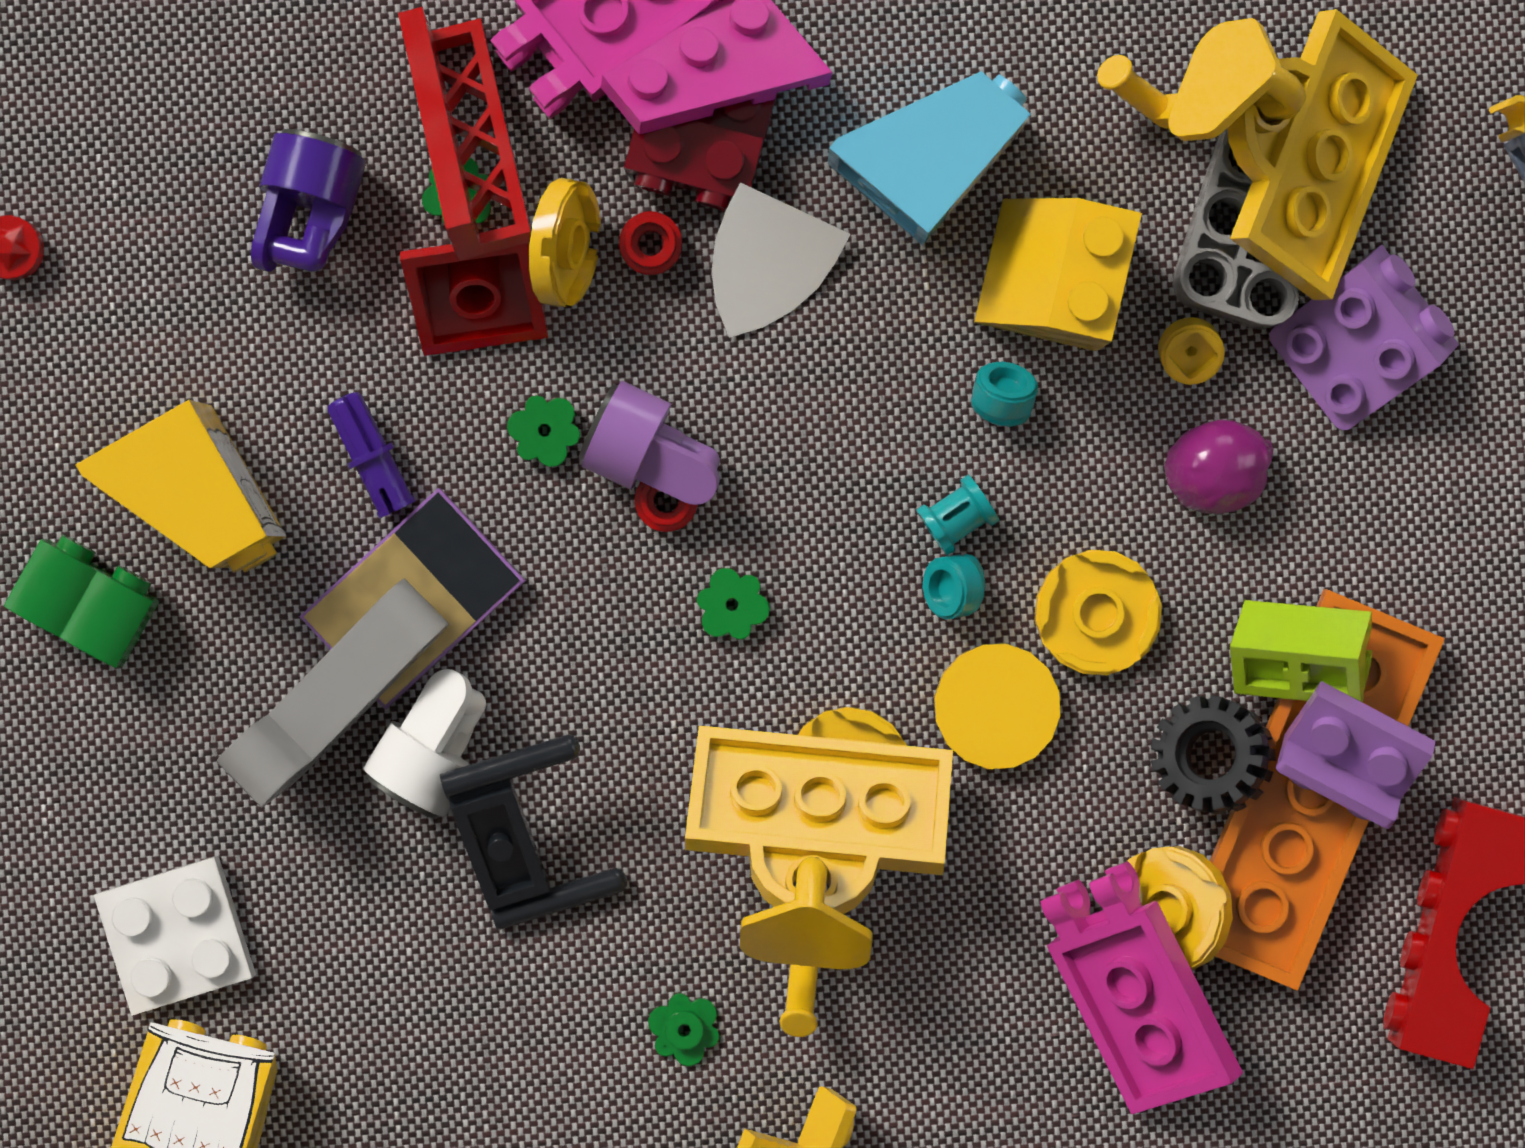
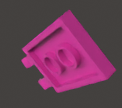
(586, 40)
(1137, 992)

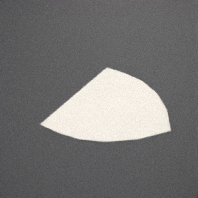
(768, 259)

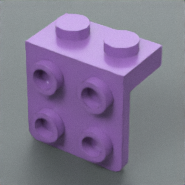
(1365, 340)

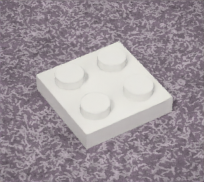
(174, 935)

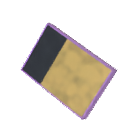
(443, 561)

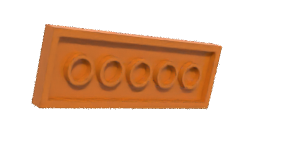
(1294, 845)

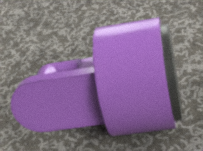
(634, 444)

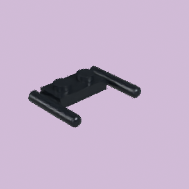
(502, 842)

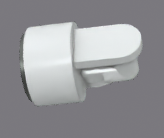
(427, 744)

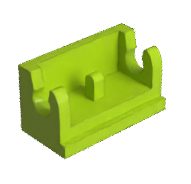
(1293, 648)

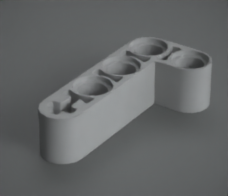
(1235, 272)
(333, 694)

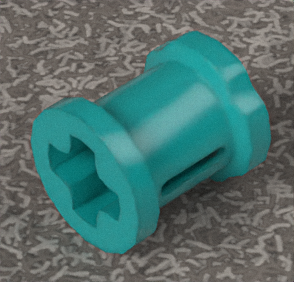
(957, 515)

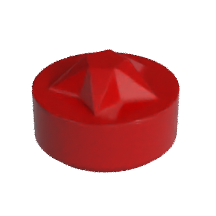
(19, 248)

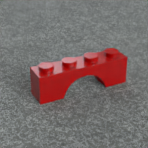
(1435, 1007)

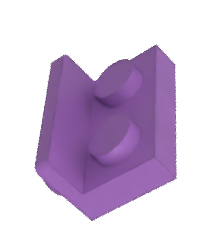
(1353, 755)

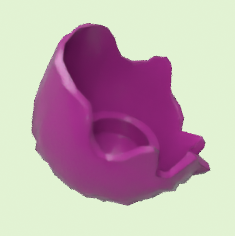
(1218, 467)

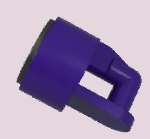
(311, 174)

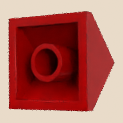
(472, 299)

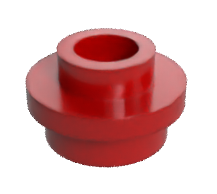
(650, 223)
(656, 519)

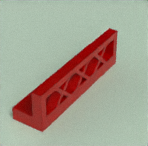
(442, 131)

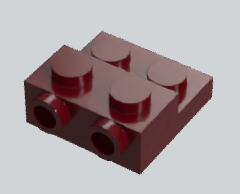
(703, 154)

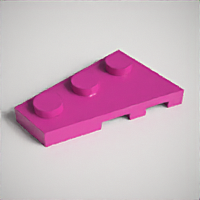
(712, 62)

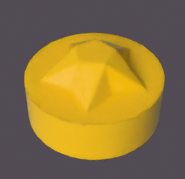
(1191, 351)

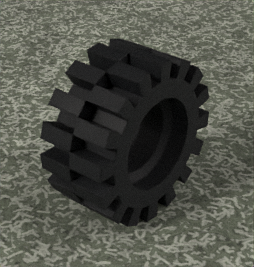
(1177, 743)

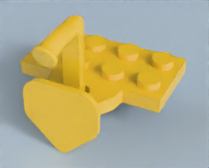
(1298, 127)
(816, 817)

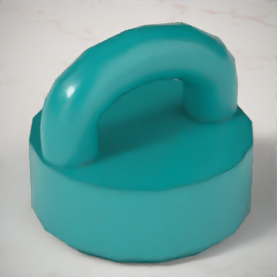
(1004, 393)
(954, 586)

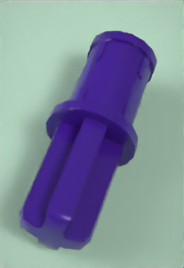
(370, 454)

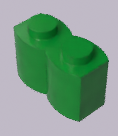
(82, 601)

